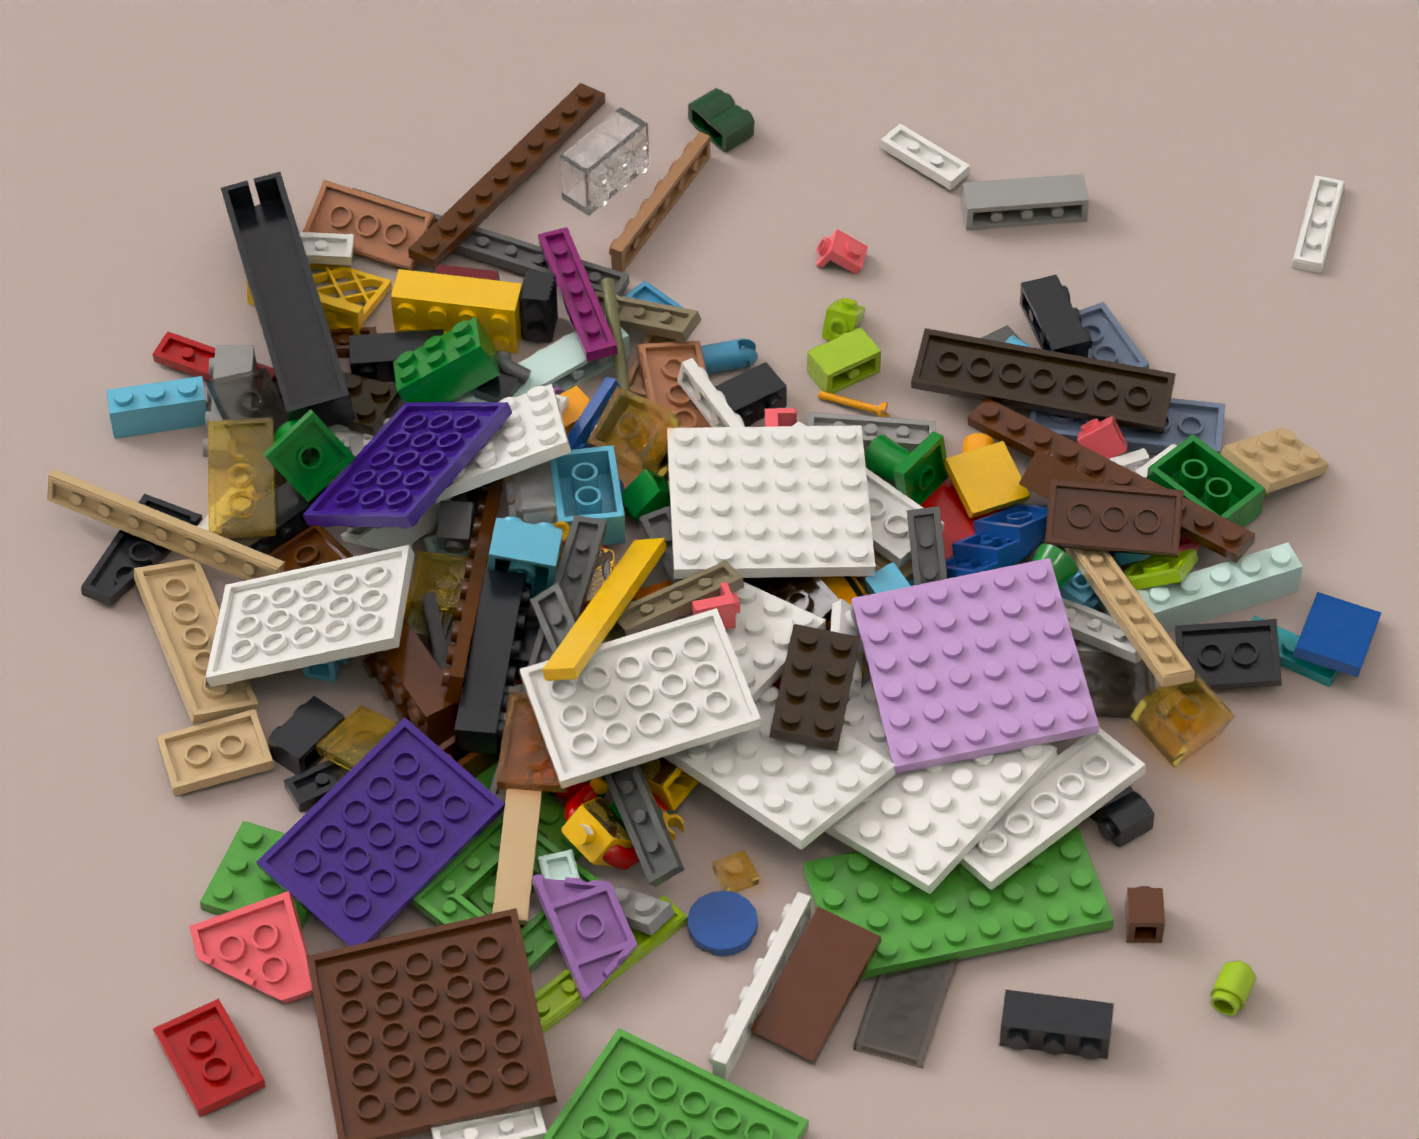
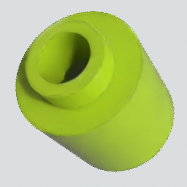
(1232, 987)

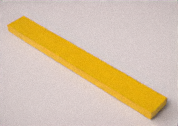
(604, 610)

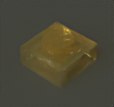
(735, 872)

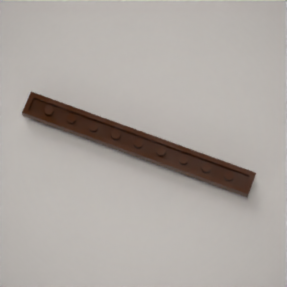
(506, 176)
(1028, 436)
(471, 590)

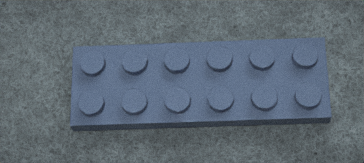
(1183, 420)

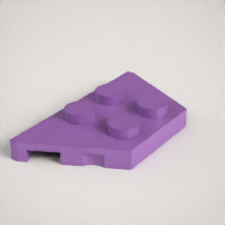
(587, 928)

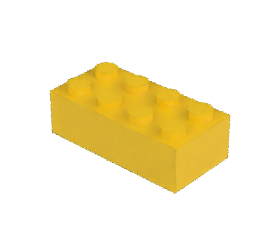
(443, 300)

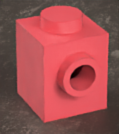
(1103, 437)

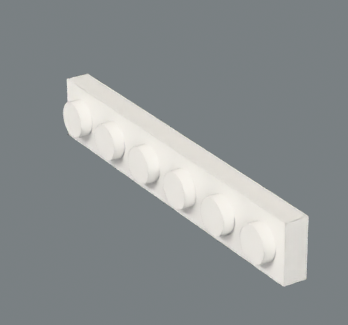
(765, 975)

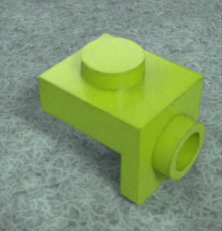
(841, 318)

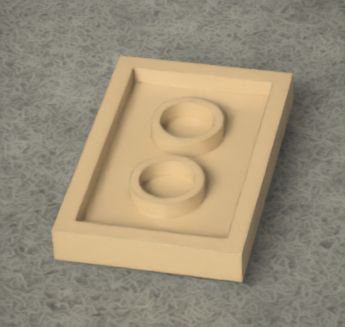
(1275, 459)
(214, 752)

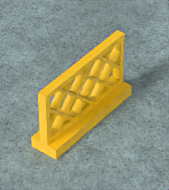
(343, 310)

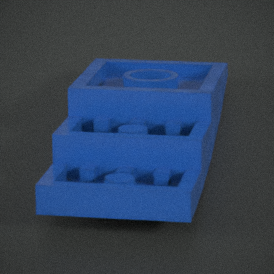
(999, 540)

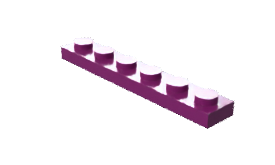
(577, 294)

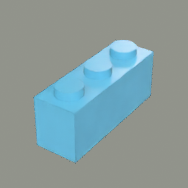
(157, 407)

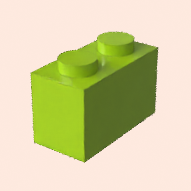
(844, 361)

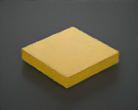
(986, 479)

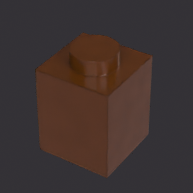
(1144, 915)

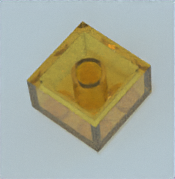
(635, 429)
(1181, 718)

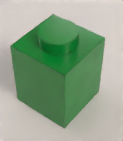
(646, 494)

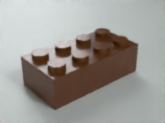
(414, 686)

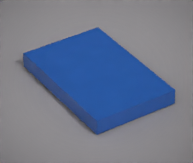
(1337, 634)

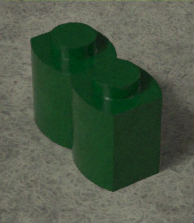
(721, 119)

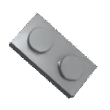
(642, 910)

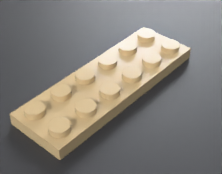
(185, 624)

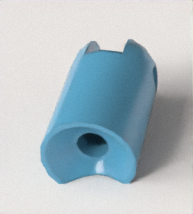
(729, 355)

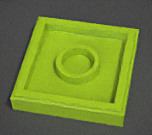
(1161, 570)

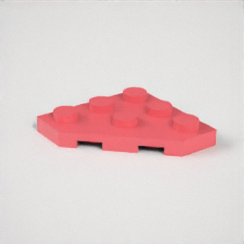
(258, 947)

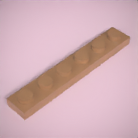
(661, 201)

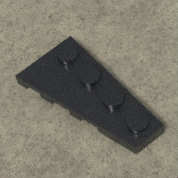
(115, 568)

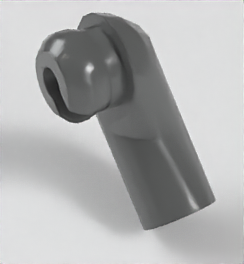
(512, 368)

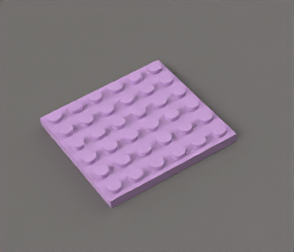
(974, 666)

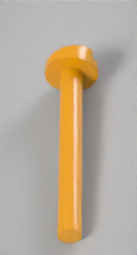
(881, 410)

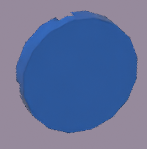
(722, 923)

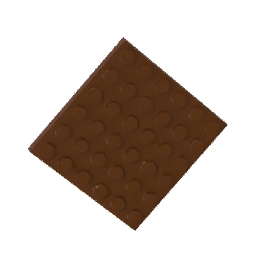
(430, 1028)

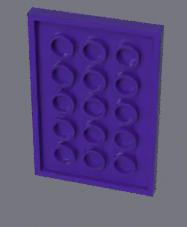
(408, 464)
(381, 835)

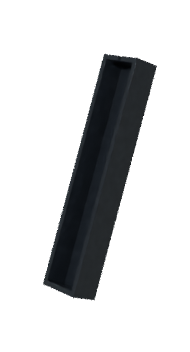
(287, 301)

